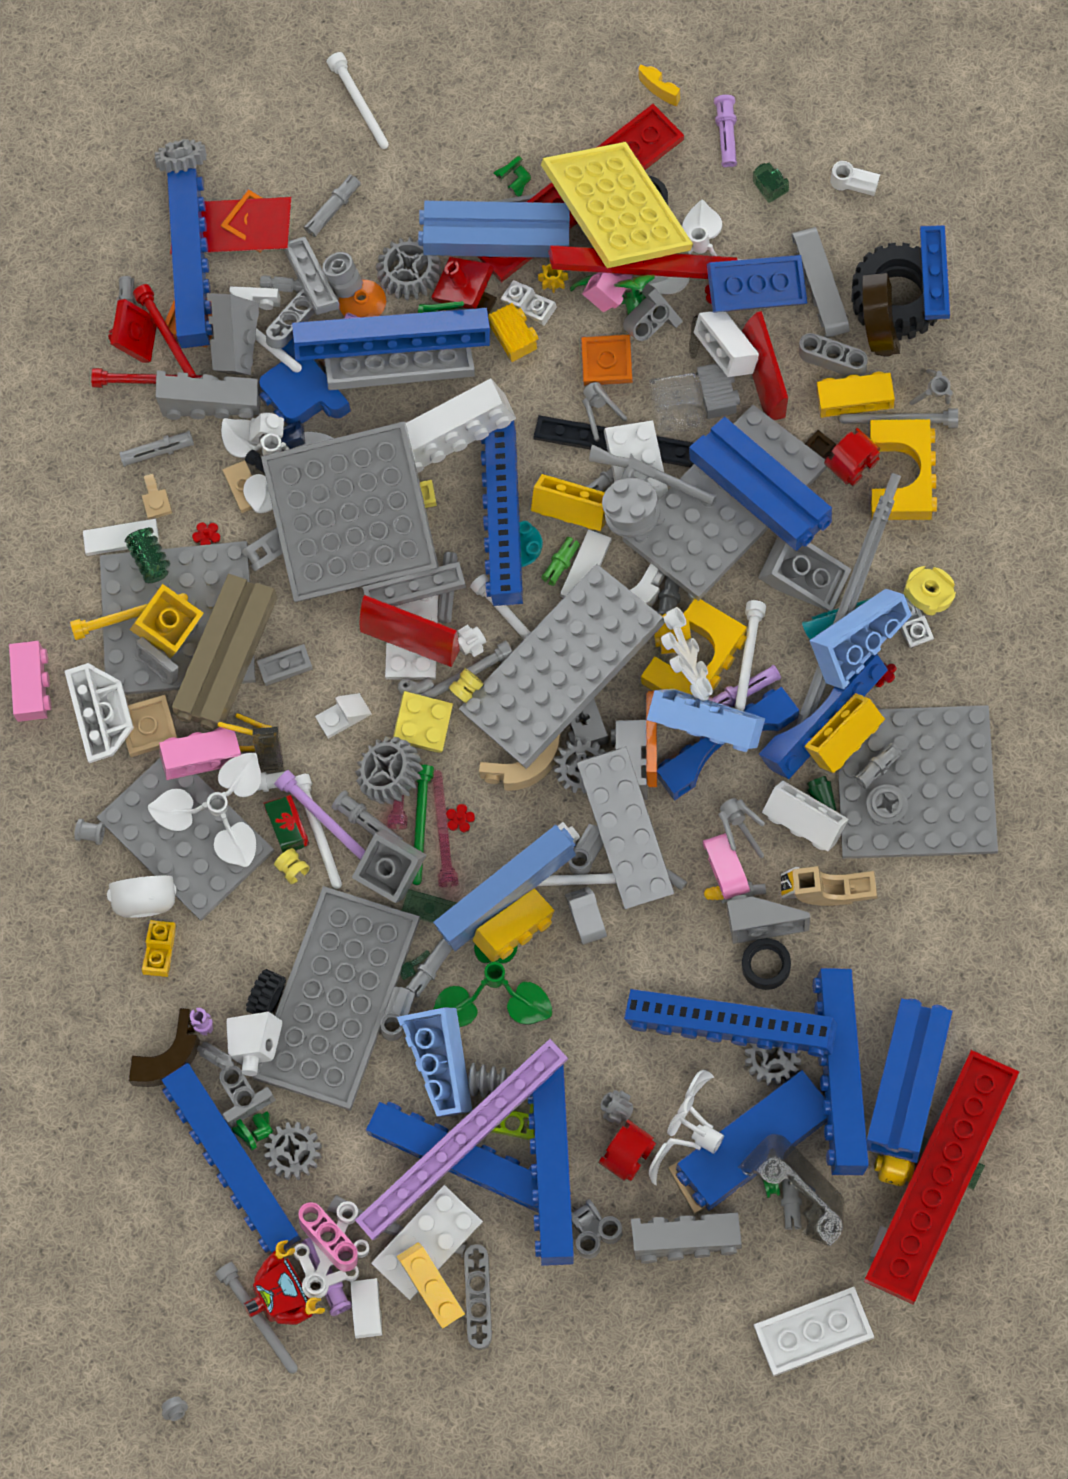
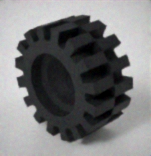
(265, 992)

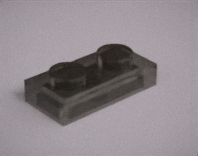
(268, 749)

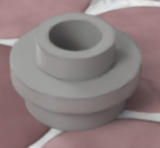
(174, 1408)

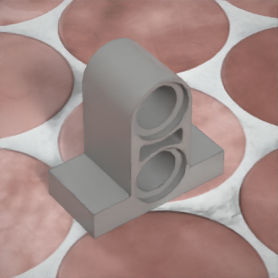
(644, 314)
(586, 915)
(239, 1090)

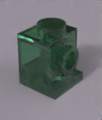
(770, 182)

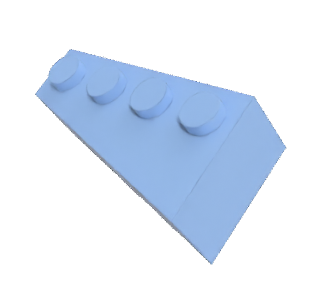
(857, 636)
(706, 718)
(439, 1058)

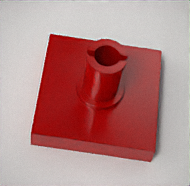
(462, 281)
(133, 331)

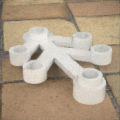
(687, 655)
(320, 1275)

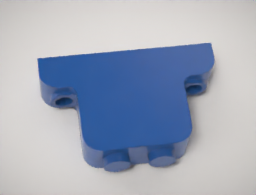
(301, 393)

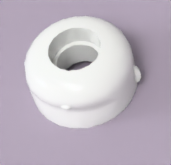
(142, 896)

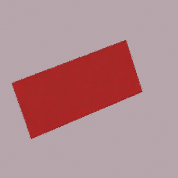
(265, 228)

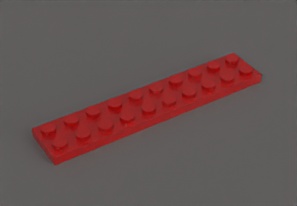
(649, 138)
(941, 1177)

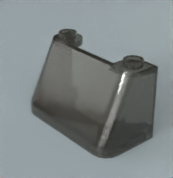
(778, 1159)

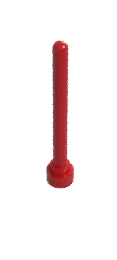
(145, 296)
(101, 378)

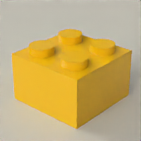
(166, 621)

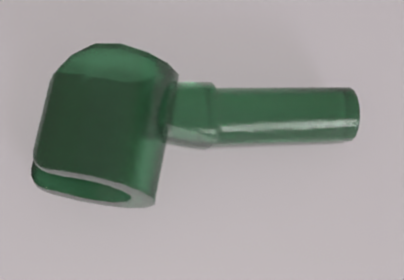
(407, 968)

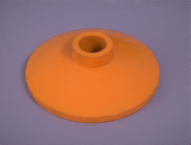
(371, 306)

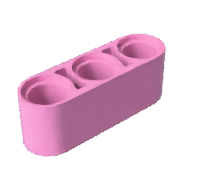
(726, 867)
(325, 1224)

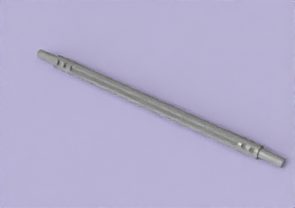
(854, 586)

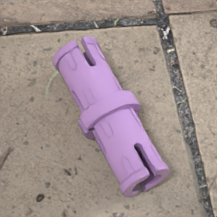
(201, 1016)

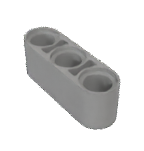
(825, 347)

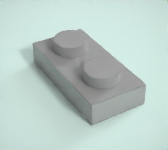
(284, 665)

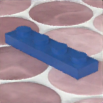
(934, 272)

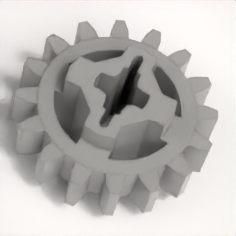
(180, 156)
(570, 766)
(765, 1068)
(282, 1152)

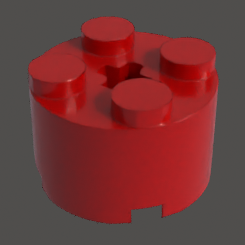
(853, 456)
(626, 1151)

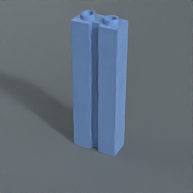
(492, 228)
(506, 886)

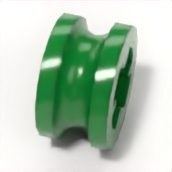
(771, 1189)

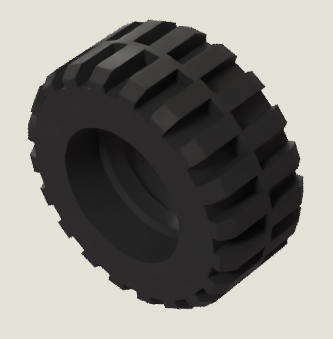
(896, 262)

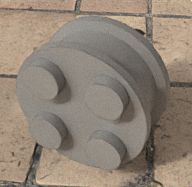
(631, 507)

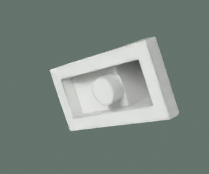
(265, 297)
(344, 714)

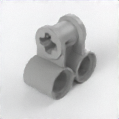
(590, 1226)

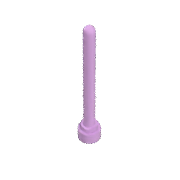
(288, 784)

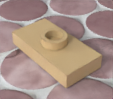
(236, 478)

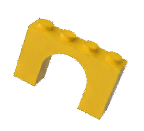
(914, 439)
(723, 634)

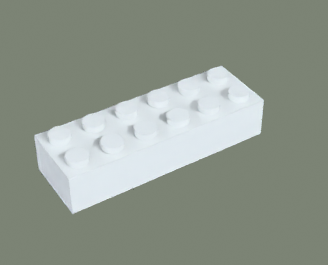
(458, 423)

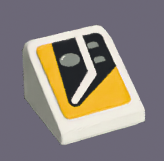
(787, 884)

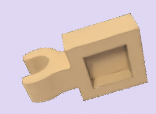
(157, 501)

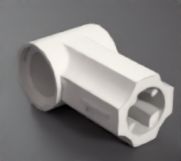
(855, 180)

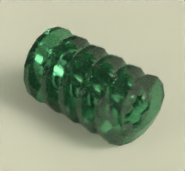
(148, 555)

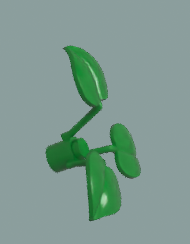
(633, 297)
(526, 1006)

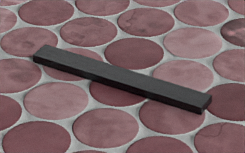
(581, 436)

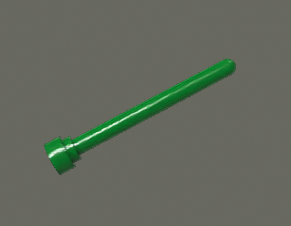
(426, 776)

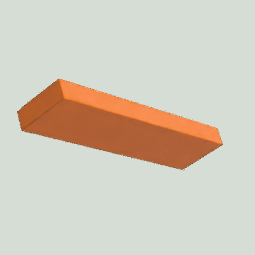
(651, 745)

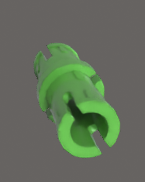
(560, 561)

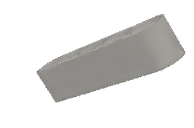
(821, 281)

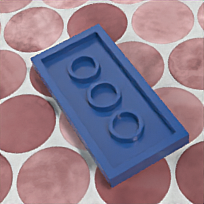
(757, 283)

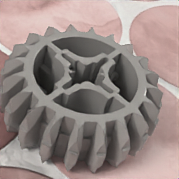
(394, 280)
(402, 765)

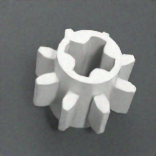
(471, 640)

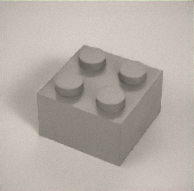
(389, 866)

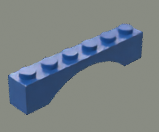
(787, 750)
(682, 772)

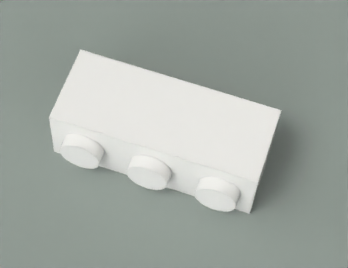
(726, 343)
(804, 816)

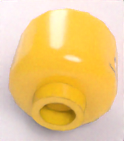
(893, 1170)

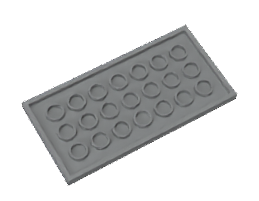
(702, 541)
(562, 665)
(338, 997)

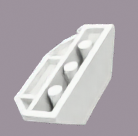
(99, 710)

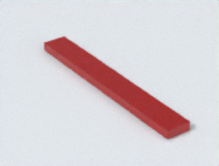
(668, 266)

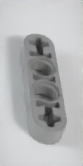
(273, 338)
(474, 1297)

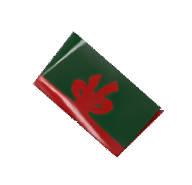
(286, 823)

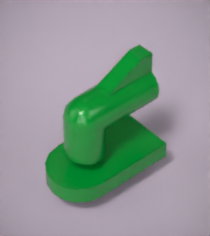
(523, 175)
(262, 1122)

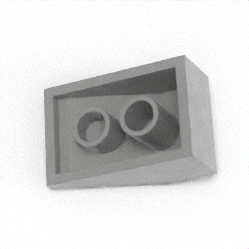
(805, 574)
(759, 919)

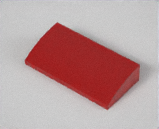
(766, 372)
(408, 631)

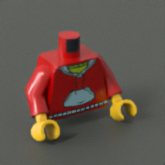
(280, 1291)

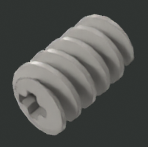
(485, 1081)

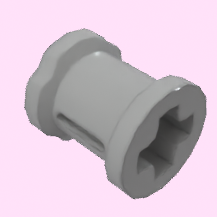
(89, 831)

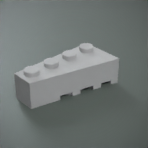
(206, 396)
(686, 1237)

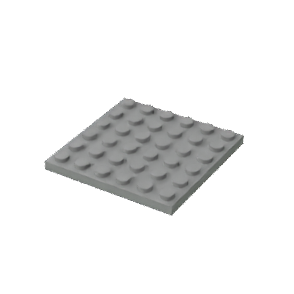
(349, 512)
(193, 571)
(945, 780)

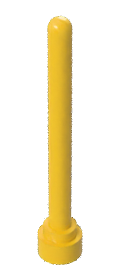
(82, 628)

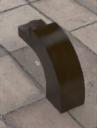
(878, 315)
(151, 1070)

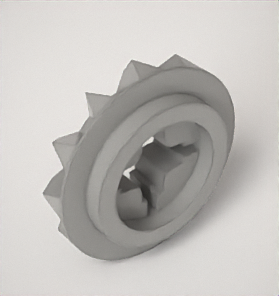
(892, 794)

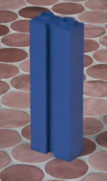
(761, 484)
(908, 1080)
(789, 1111)

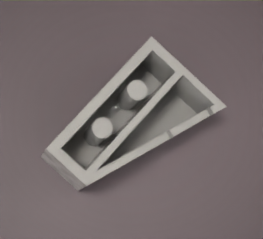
(234, 333)
(633, 736)

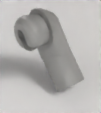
(414, 687)

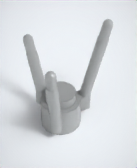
(936, 387)
(597, 397)
(733, 812)

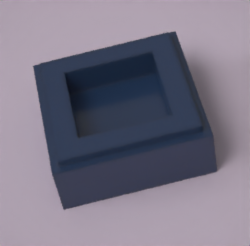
(293, 435)

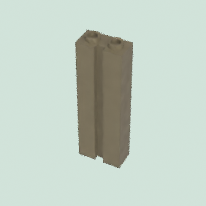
(224, 652)

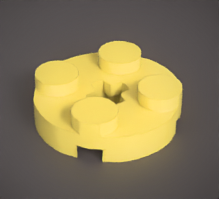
(930, 601)

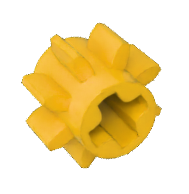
(552, 282)

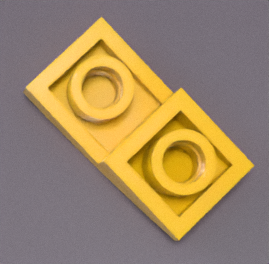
(653, 82)
(159, 948)

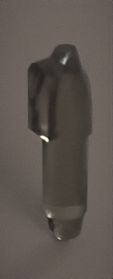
(694, 342)

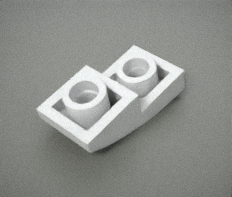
(533, 305)
(916, 629)
(366, 1308)

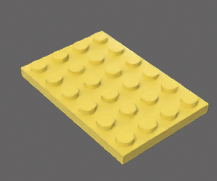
(616, 204)

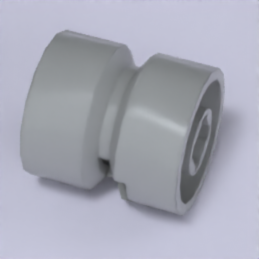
(342, 274)

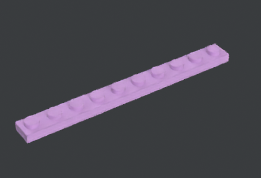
(461, 1139)

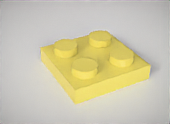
(423, 721)

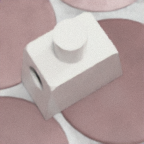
(253, 1039)

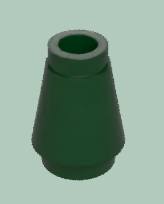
(822, 791)

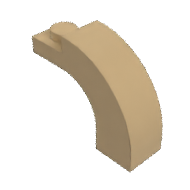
(517, 776)
(829, 890)

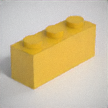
(855, 394)
(568, 502)
(844, 733)
(514, 926)
(430, 1285)

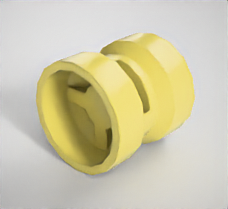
(466, 685)
(291, 865)

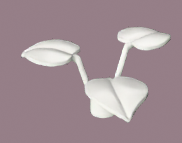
(700, 226)
(237, 442)
(236, 843)
(703, 1135)

